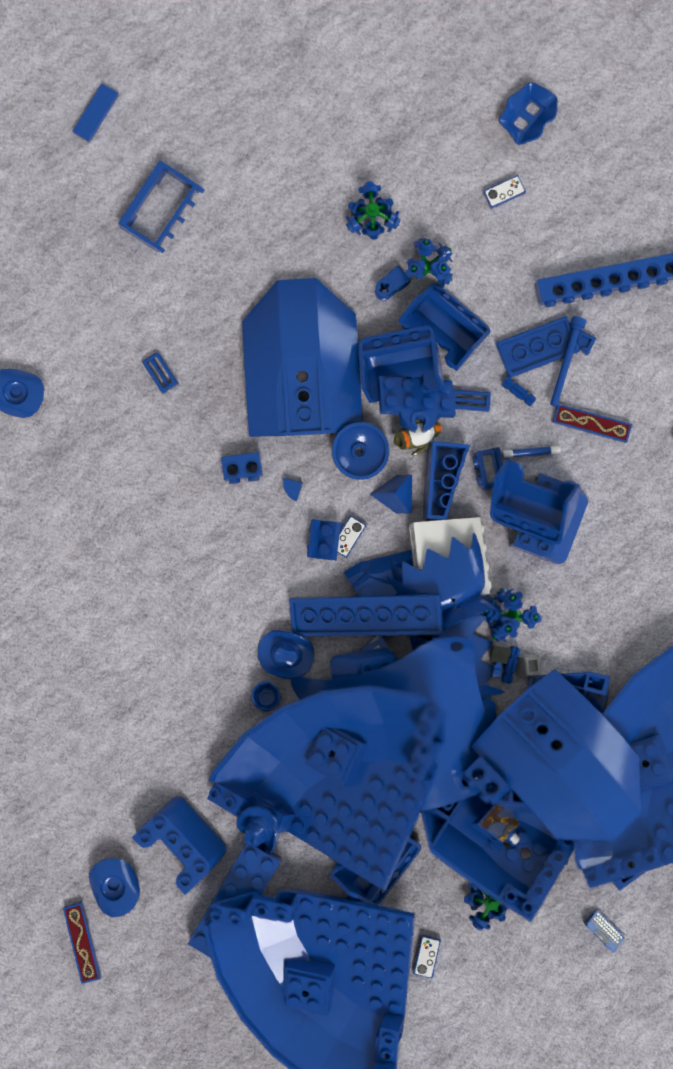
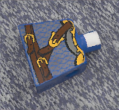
(497, 824)

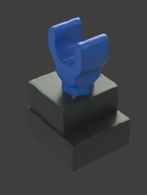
(499, 655)

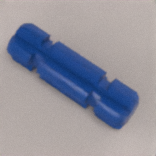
(518, 391)
(510, 667)

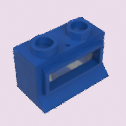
(488, 465)

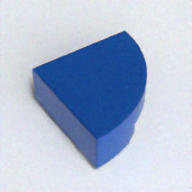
(585, 342)
(292, 488)

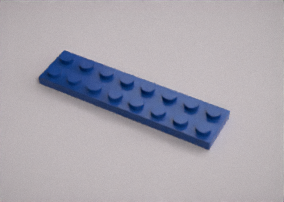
(367, 615)

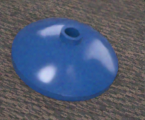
(373, 455)

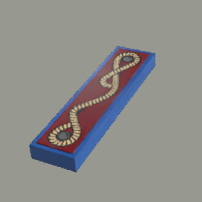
(592, 423)
(82, 942)

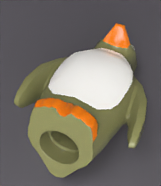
(407, 440)

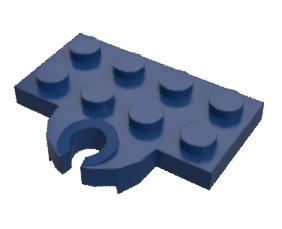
(414, 401)

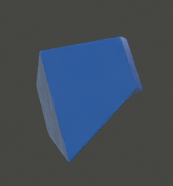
(396, 494)

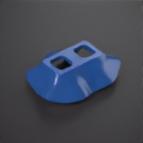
(516, 108)

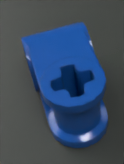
(393, 281)

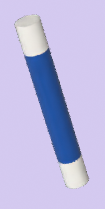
(531, 451)

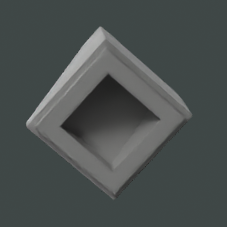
(528, 666)

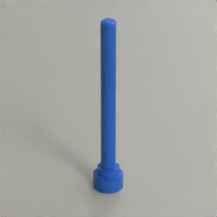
(577, 325)

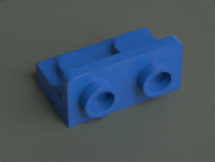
(323, 540)

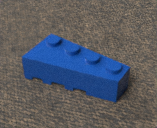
(442, 477)

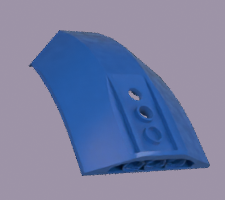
(296, 330)
(580, 790)
(491, 866)

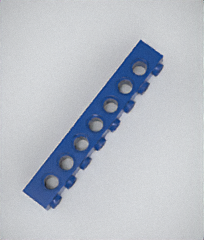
(545, 286)

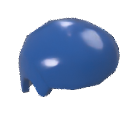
(265, 696)

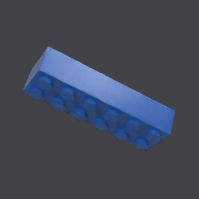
(248, 874)

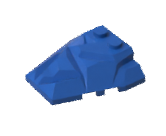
(370, 576)

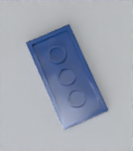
(535, 347)

